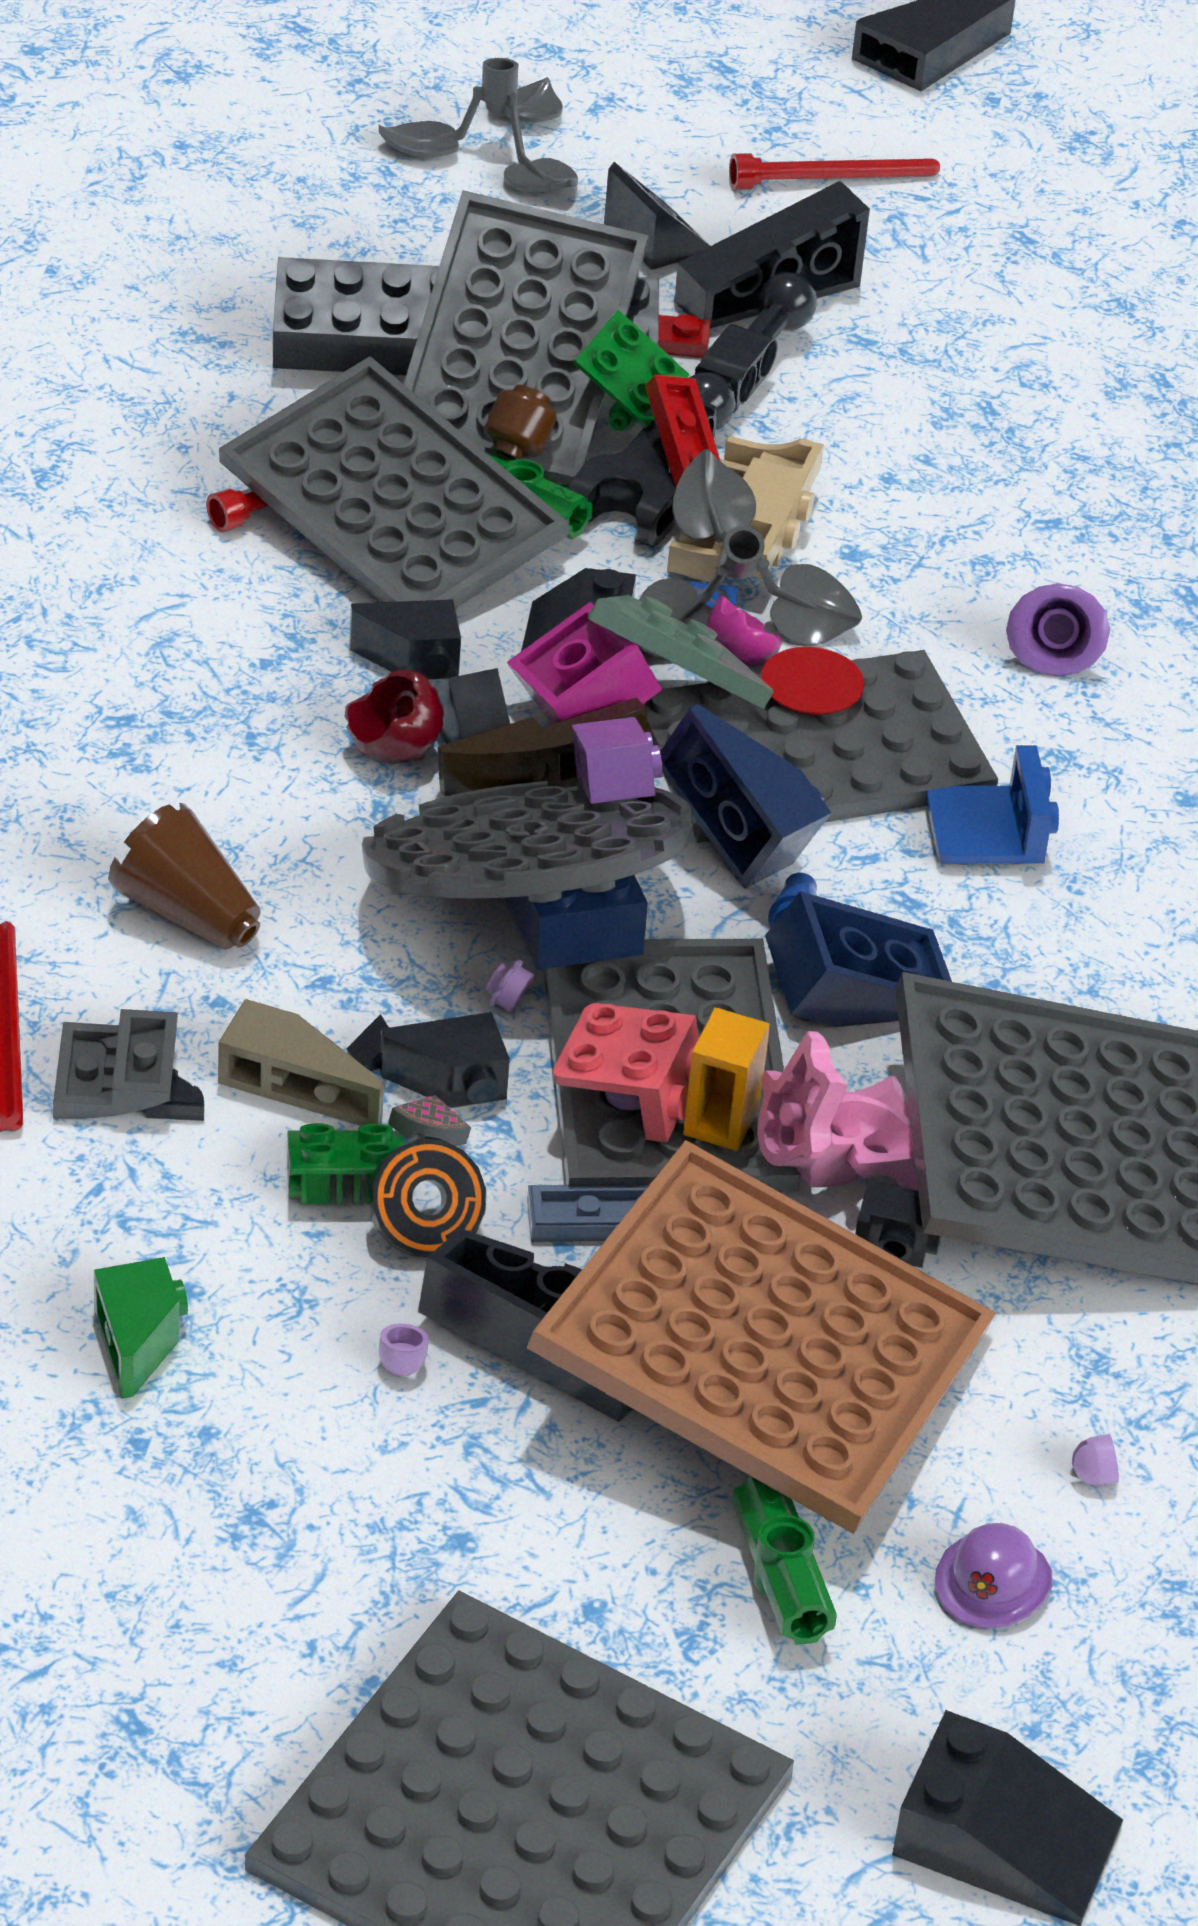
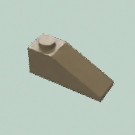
(296, 1064)

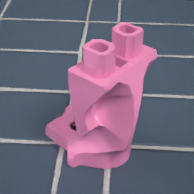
(832, 1132)

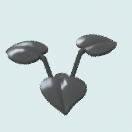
(503, 98)
(721, 504)

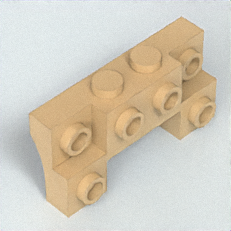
(781, 486)

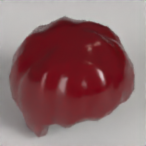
(396, 718)

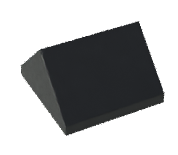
(640, 210)

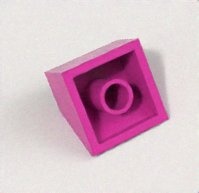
(582, 669)

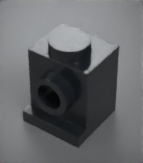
(894, 1223)

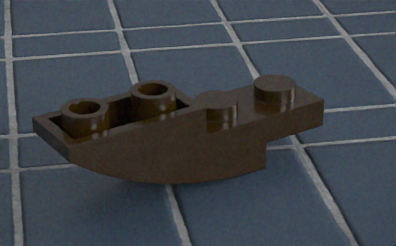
(522, 752)

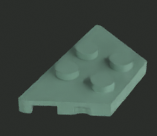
(685, 645)

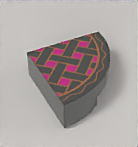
(429, 1118)

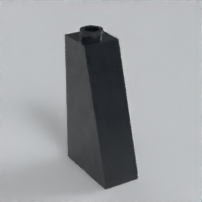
(929, 37)

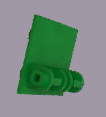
(621, 364)
(321, 1151)

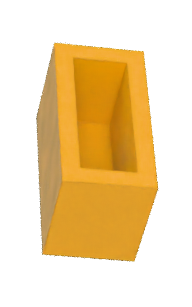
(726, 1079)

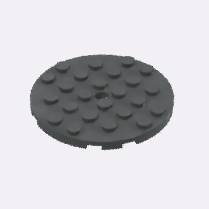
(525, 842)

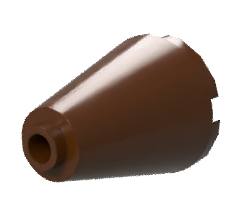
(186, 878)

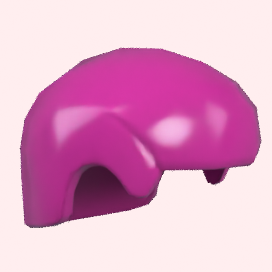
(742, 634)

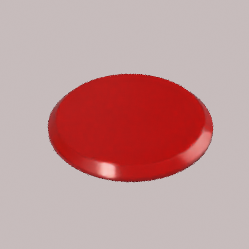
(813, 680)

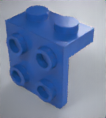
(996, 821)

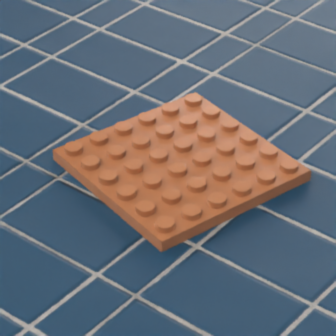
(764, 1334)

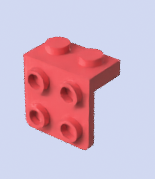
(633, 1055)

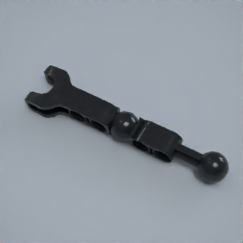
(728, 374)

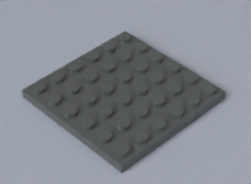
(1052, 1127)
(517, 1792)

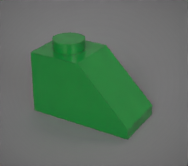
(138, 1318)

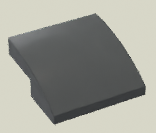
(115, 1067)

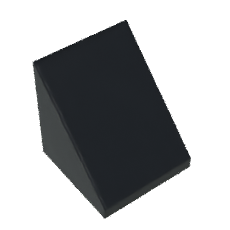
(367, 1045)

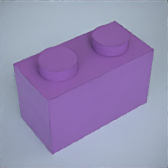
(615, 760)

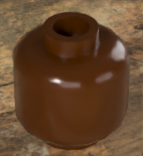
(520, 422)

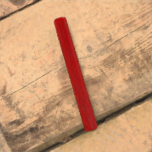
(10, 1056)

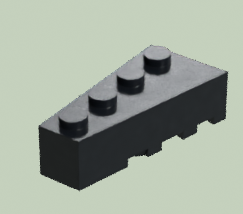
(813, 237)
(497, 1300)

